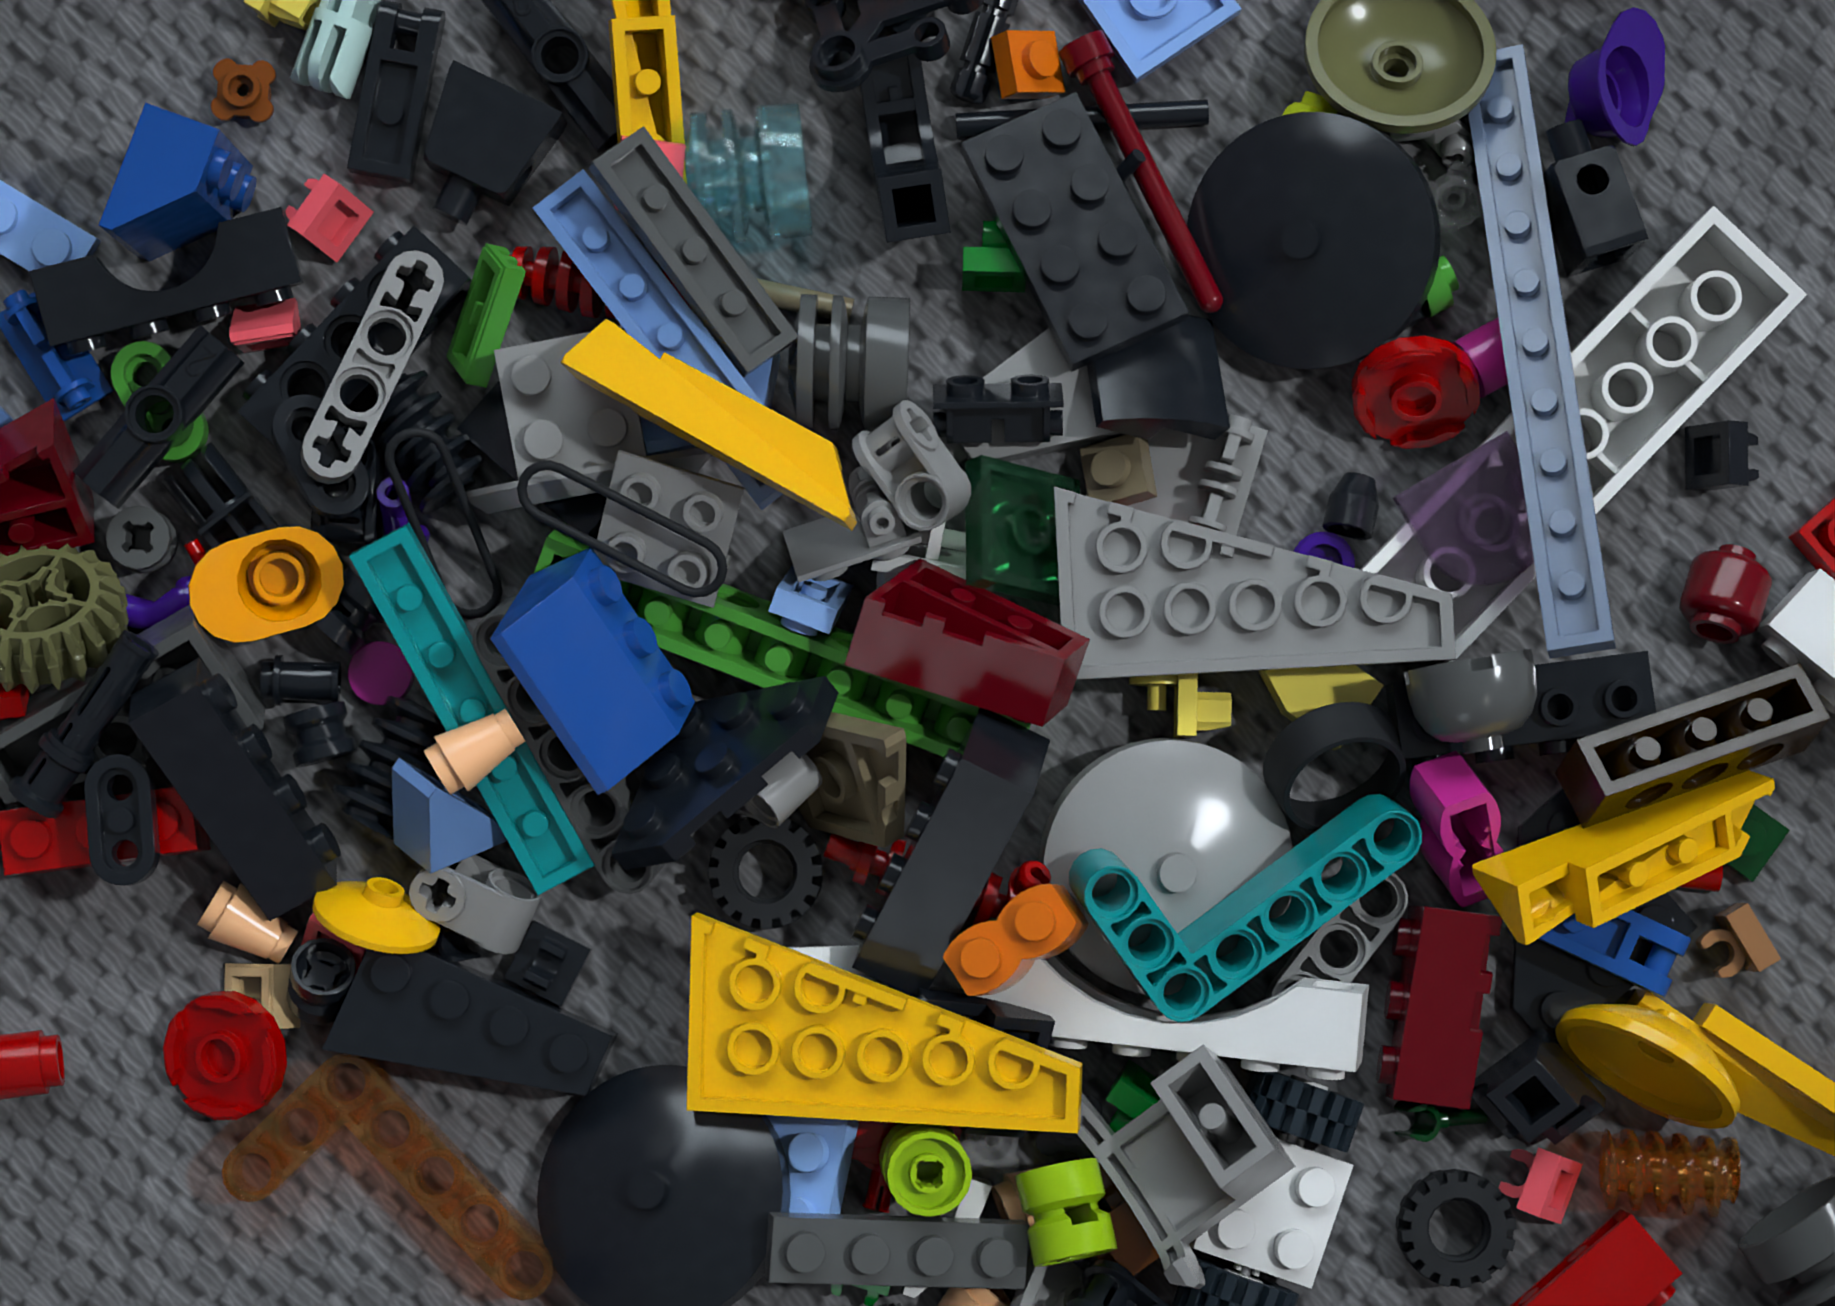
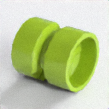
(925, 1168)
(1061, 1188)

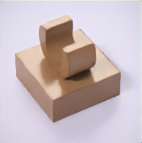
(1744, 938)

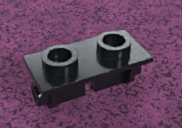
(1021, 404)

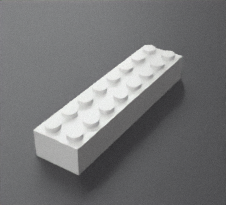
(1637, 383)

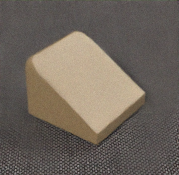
(267, 985)

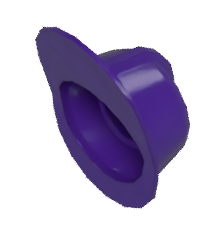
(1621, 81)

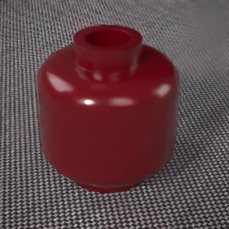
(1725, 594)

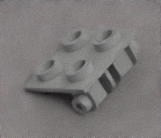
(1204, 477)
(683, 496)
(826, 549)

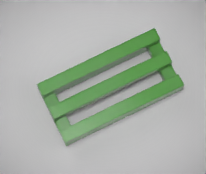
(485, 314)

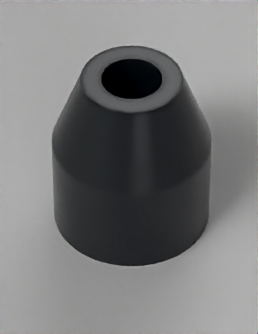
(1354, 505)

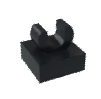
(1718, 456)
(548, 963)

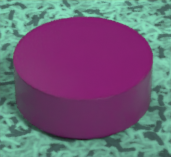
(380, 672)

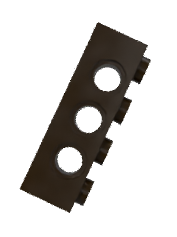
(1691, 745)

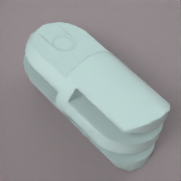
(335, 45)

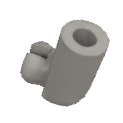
(1449, 142)

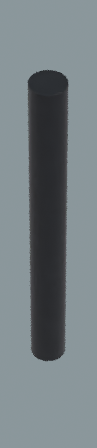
(1144, 114)

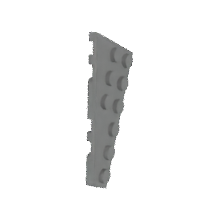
(1206, 601)

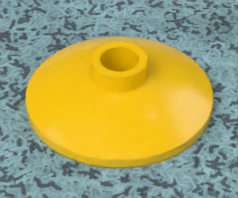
(375, 916)

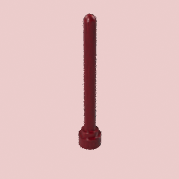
(1091, 63)

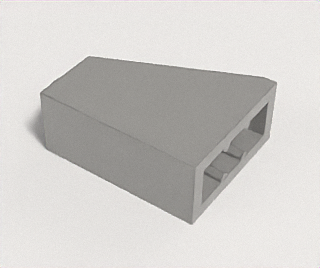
(1079, 426)

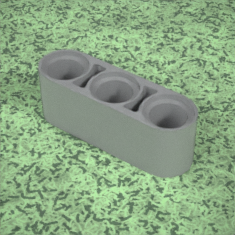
(1362, 929)

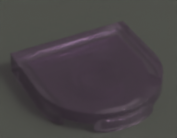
(1473, 515)

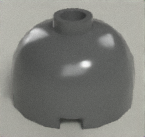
(1474, 698)

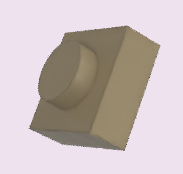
(1119, 470)

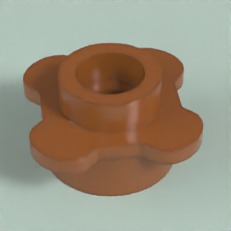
(256, 103)

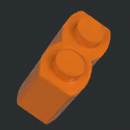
(1002, 951)

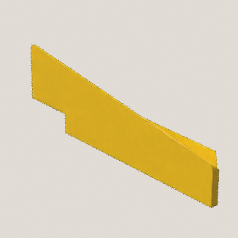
(646, 70)
(714, 419)
(1621, 860)
(1768, 1079)

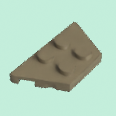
(861, 781)

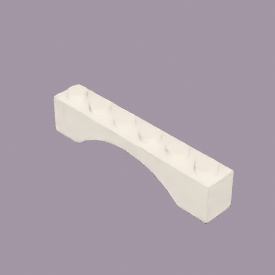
(1304, 1025)

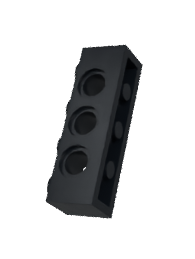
(317, 348)

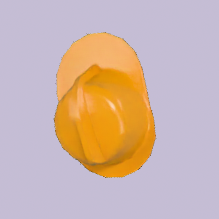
(266, 584)

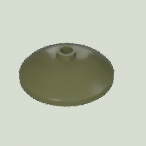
(1436, 46)

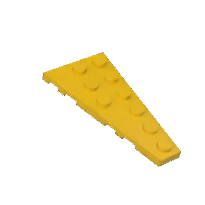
(824, 1043)

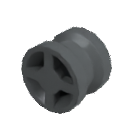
(151, 547)

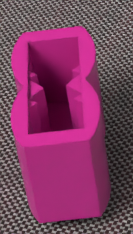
(1456, 824)

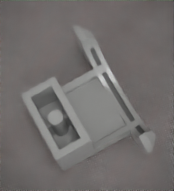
(563, 422)
(1188, 1157)

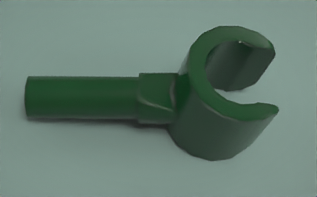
(1431, 1120)

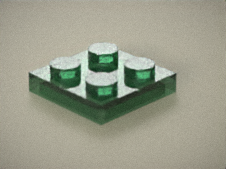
(1013, 528)

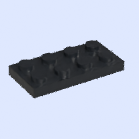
(1074, 231)

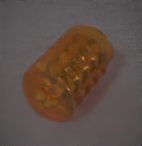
(1669, 1170)

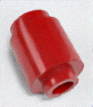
(30, 1064)

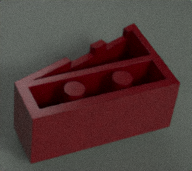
(38, 489)
(966, 645)
(1437, 1006)

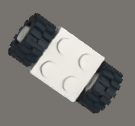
(1291, 1219)

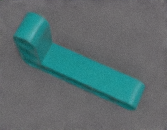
(1246, 909)

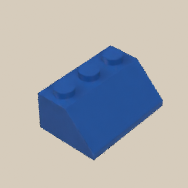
(175, 184)
(593, 668)

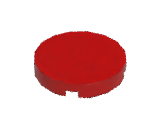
(1415, 391)
(225, 1055)

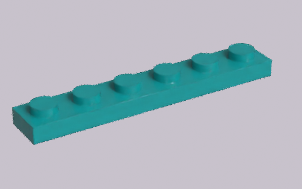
(461, 692)

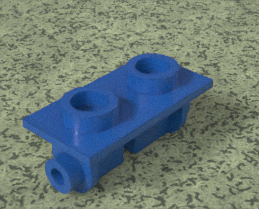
(70, 380)

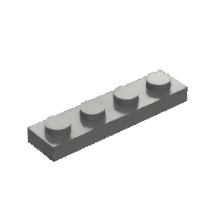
(693, 251)
(896, 1250)

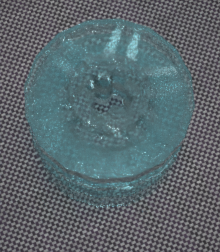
(752, 171)

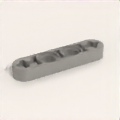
(377, 369)

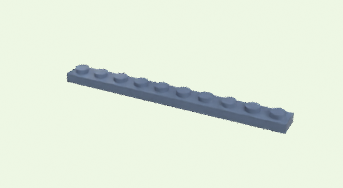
(1539, 364)

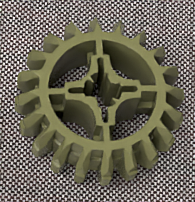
(57, 615)

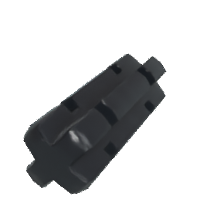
(971, 81)

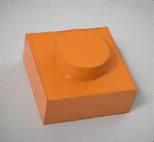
(1027, 64)

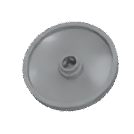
(1181, 822)

